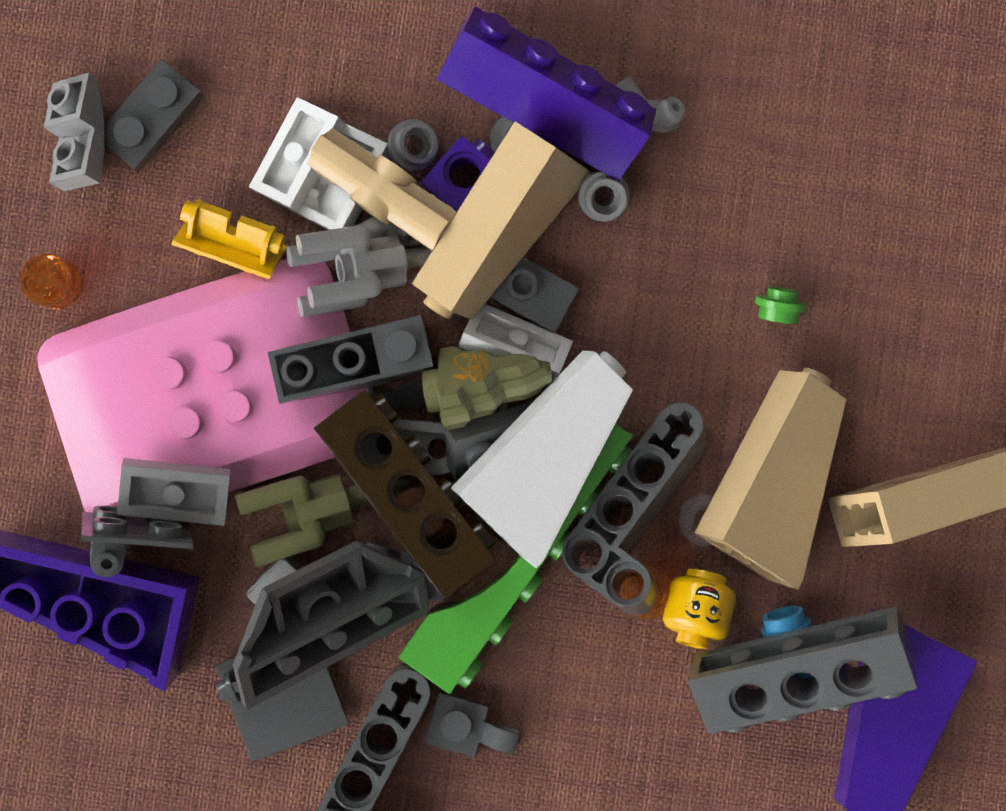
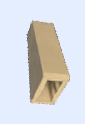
(498, 222)
(777, 479)
(921, 501)

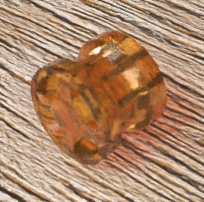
(40, 276)

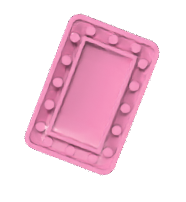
(191, 383)

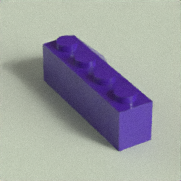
(547, 93)

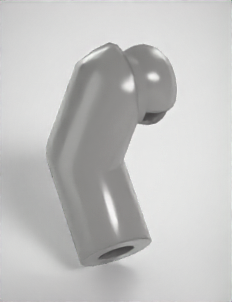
(668, 112)

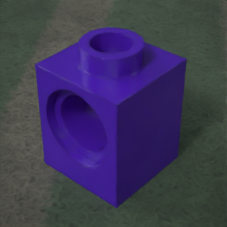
(461, 153)

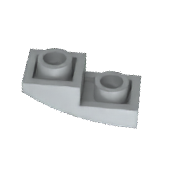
(78, 121)

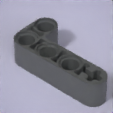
(647, 503)
(373, 759)

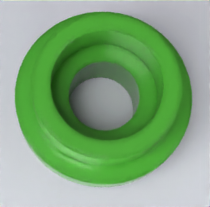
(780, 305)

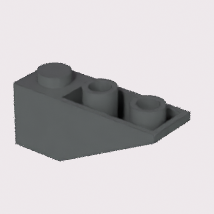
(353, 360)

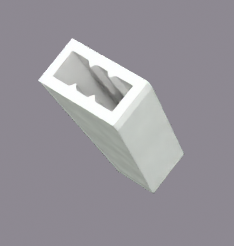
(546, 454)

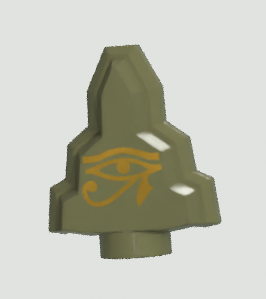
(478, 383)

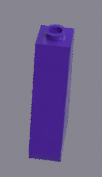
(894, 737)

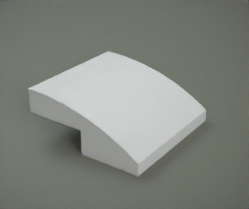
(294, 184)

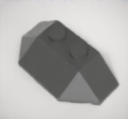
(324, 617)

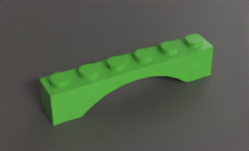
(454, 634)

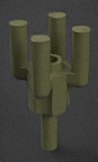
(309, 512)

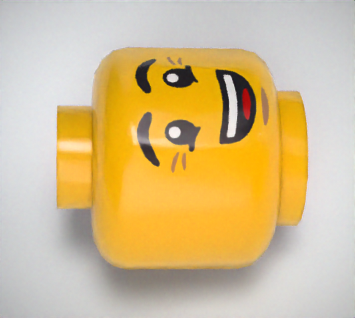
(699, 608)

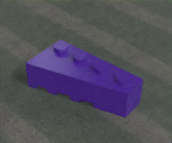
(129, 618)

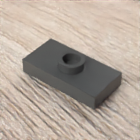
(536, 295)

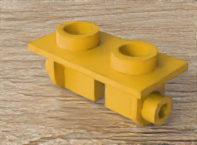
(249, 247)

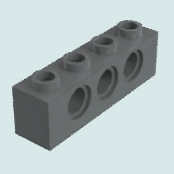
(819, 650)

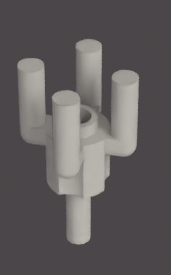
(361, 264)

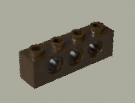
(444, 567)

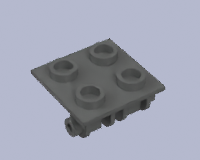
(111, 532)
(287, 717)

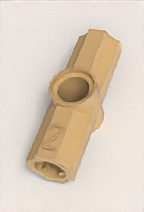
(381, 188)

